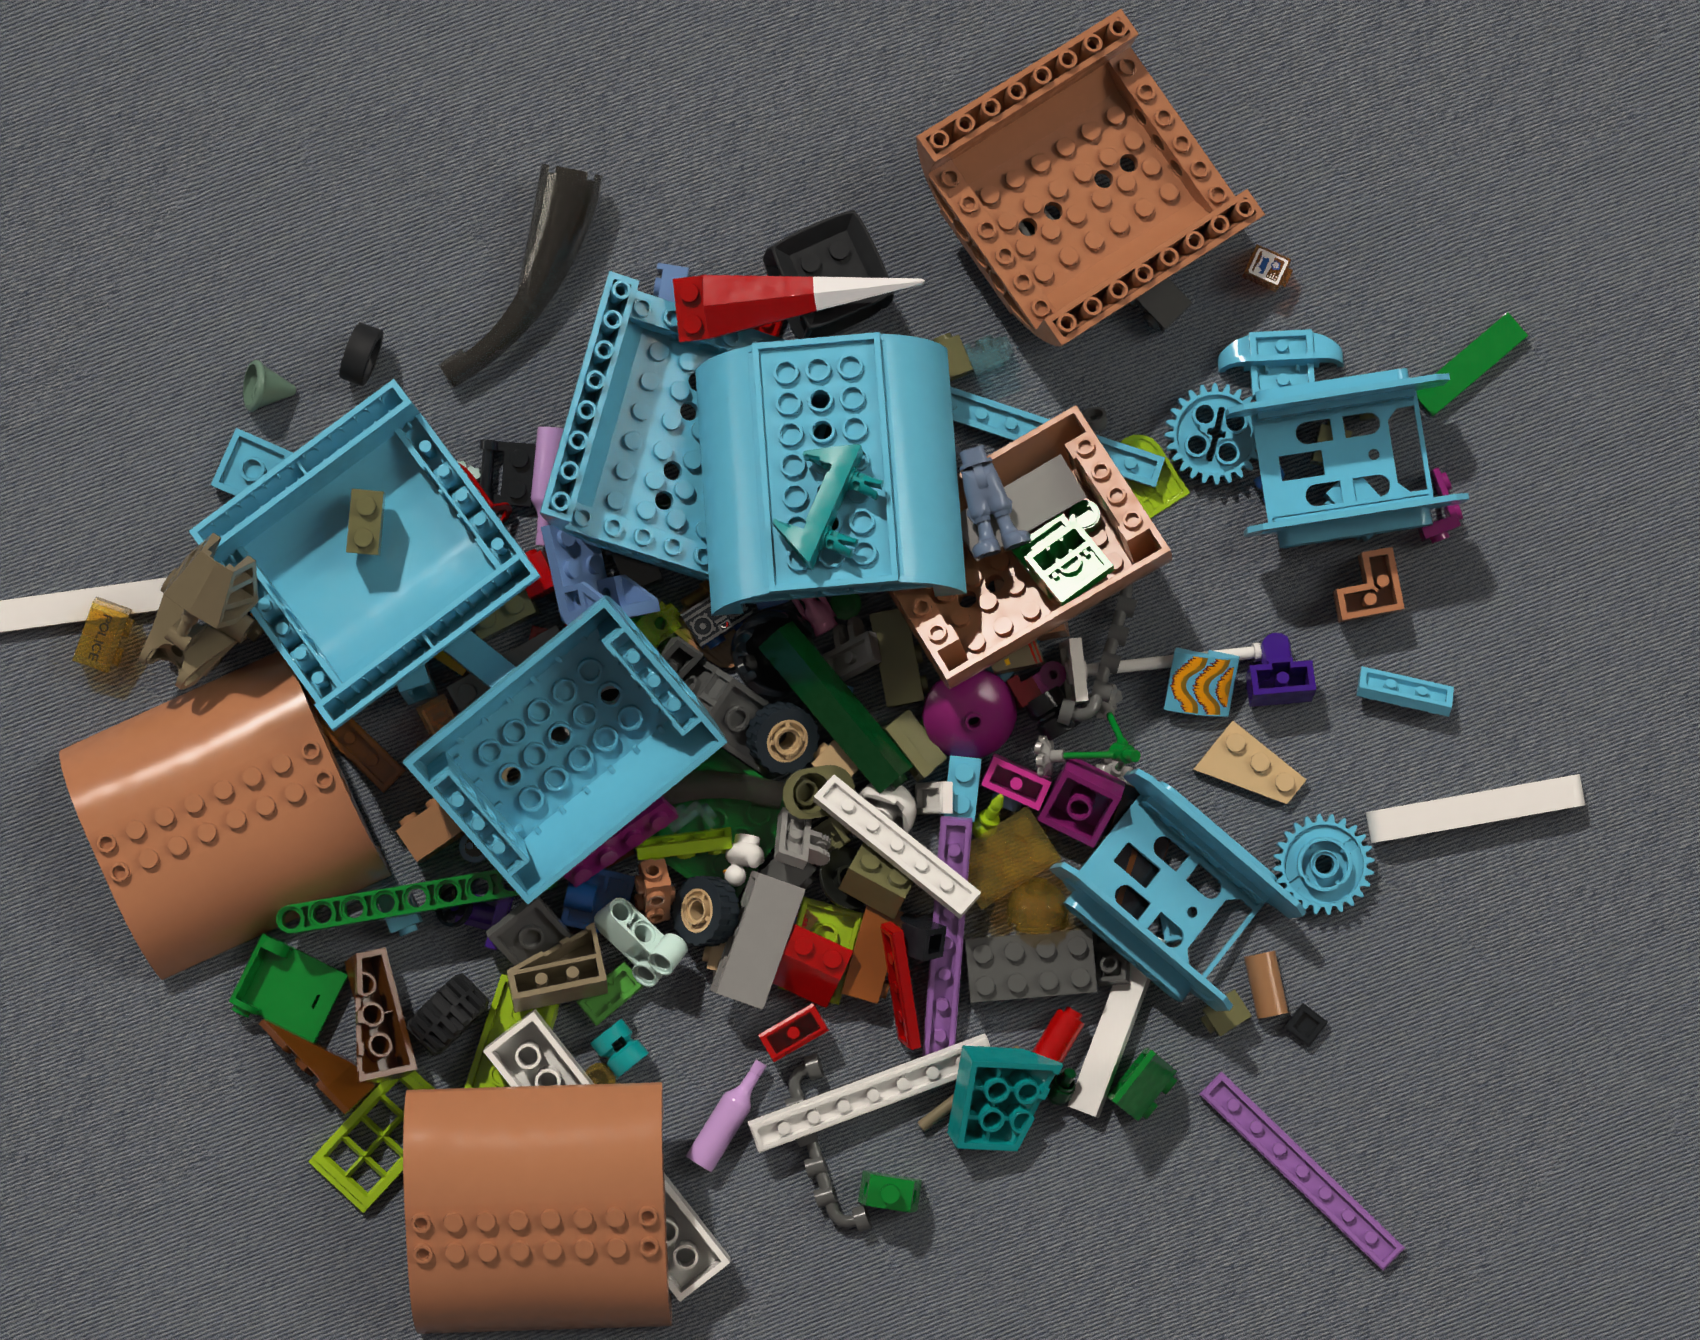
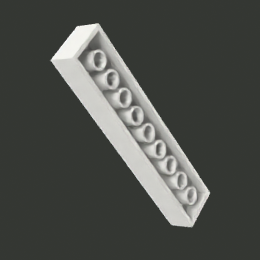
(535, 1056)

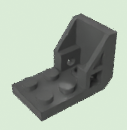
(730, 706)

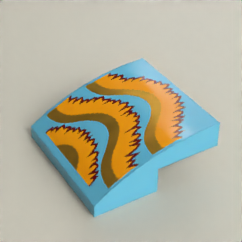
(1201, 683)

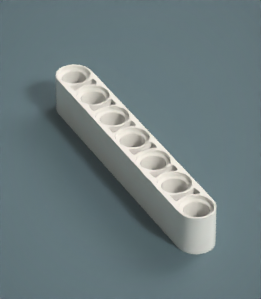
(1475, 808)

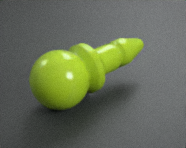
(988, 817)

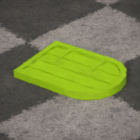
(1169, 485)

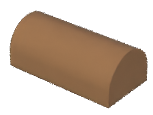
(1266, 984)

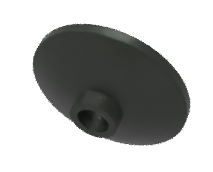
(830, 877)

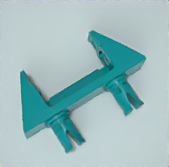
(842, 476)

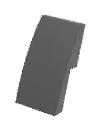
(1110, 965)

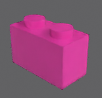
(1016, 781)

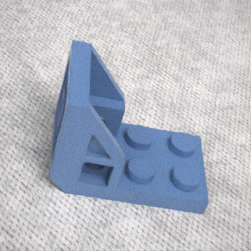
(582, 578)

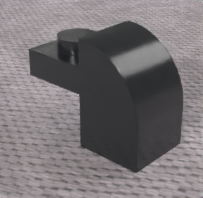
(922, 936)

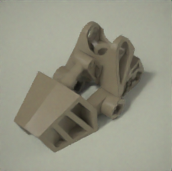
(204, 592)

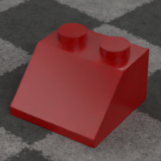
(811, 966)

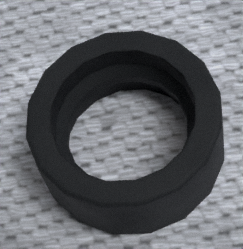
(361, 354)

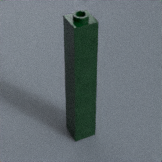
(836, 707)

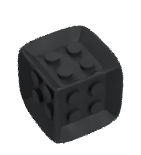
(830, 249)

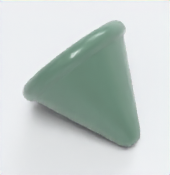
(264, 386)

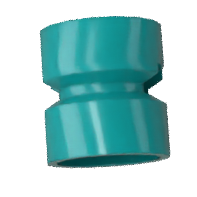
(627, 1056)

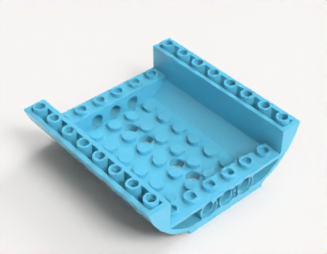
(760, 419)
(631, 425)

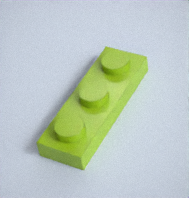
(686, 844)

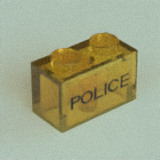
(103, 634)

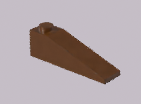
(335, 1072)

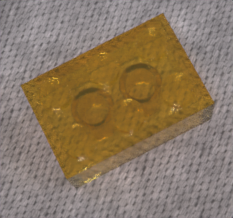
(1009, 856)

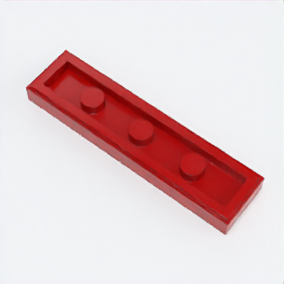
(900, 985)

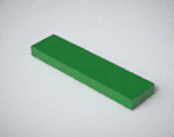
(1473, 363)

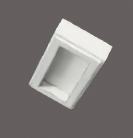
(934, 798)

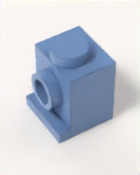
(664, 286)

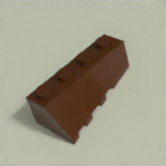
(381, 1030)

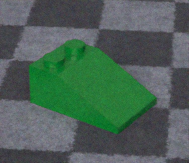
(1142, 1084)

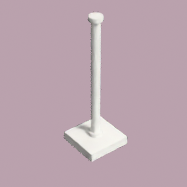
(1078, 671)

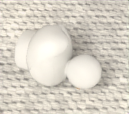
(744, 853)

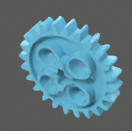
(1188, 427)

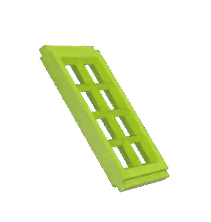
(343, 1180)

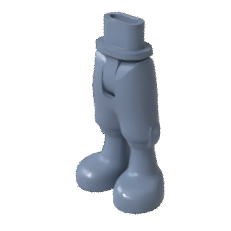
(986, 497)

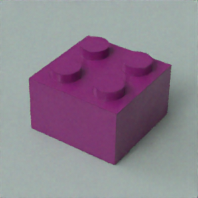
(1081, 801)

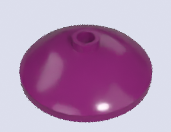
(948, 714)

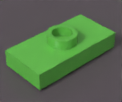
(620, 989)

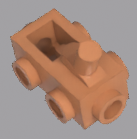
(654, 891)

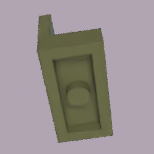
(915, 745)

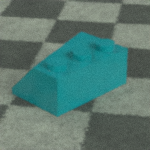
(998, 1096)

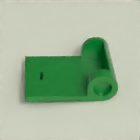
(284, 986)

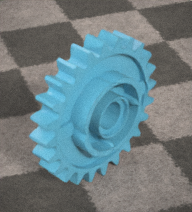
(1347, 861)

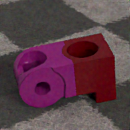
(1046, 678)

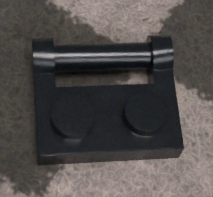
(516, 474)

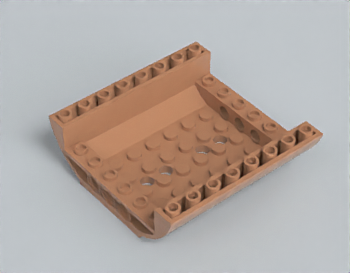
(1041, 146)

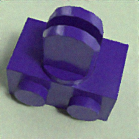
(1278, 677)

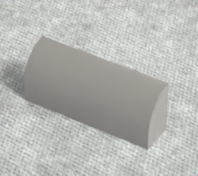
(1034, 500)
(758, 940)

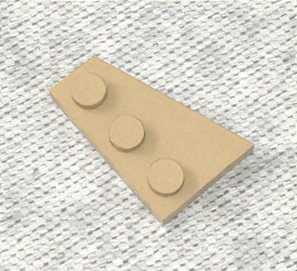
(1250, 765)

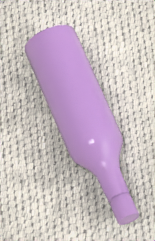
(546, 449)
(724, 1121)

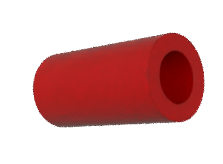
(1060, 1034)

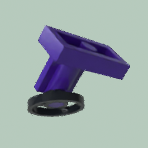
(477, 915)

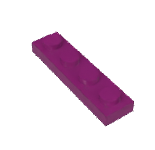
(639, 829)

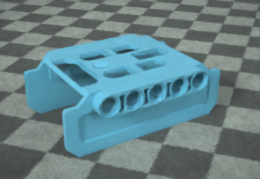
(1275, 423)
(1166, 813)

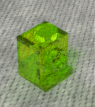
(647, 626)

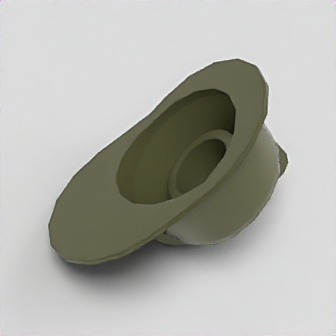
(804, 784)

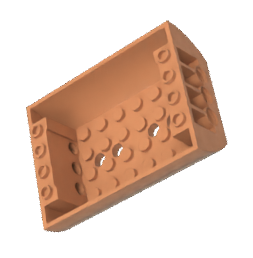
(1001, 622)

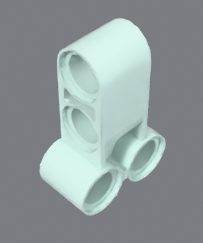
(640, 941)

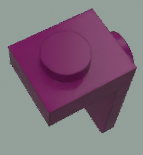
(1440, 529)

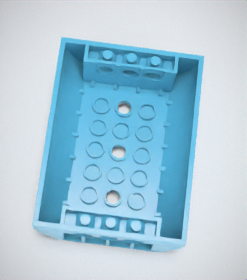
(575, 789)

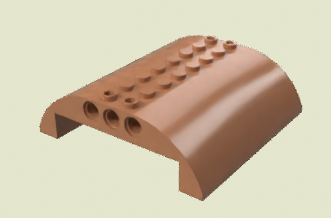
(219, 815)
(536, 1208)

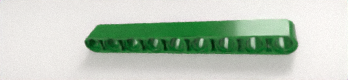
(402, 904)

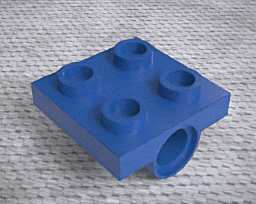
(591, 896)

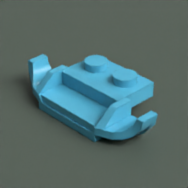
(1280, 357)

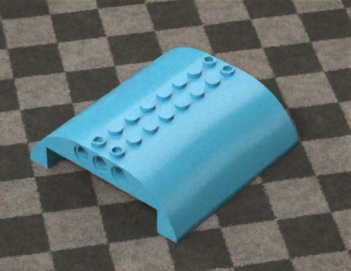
(364, 619)

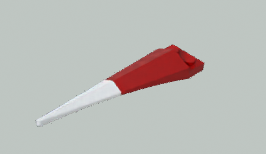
(734, 303)

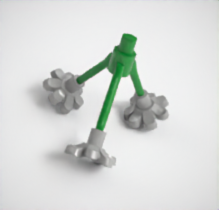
(1113, 759)

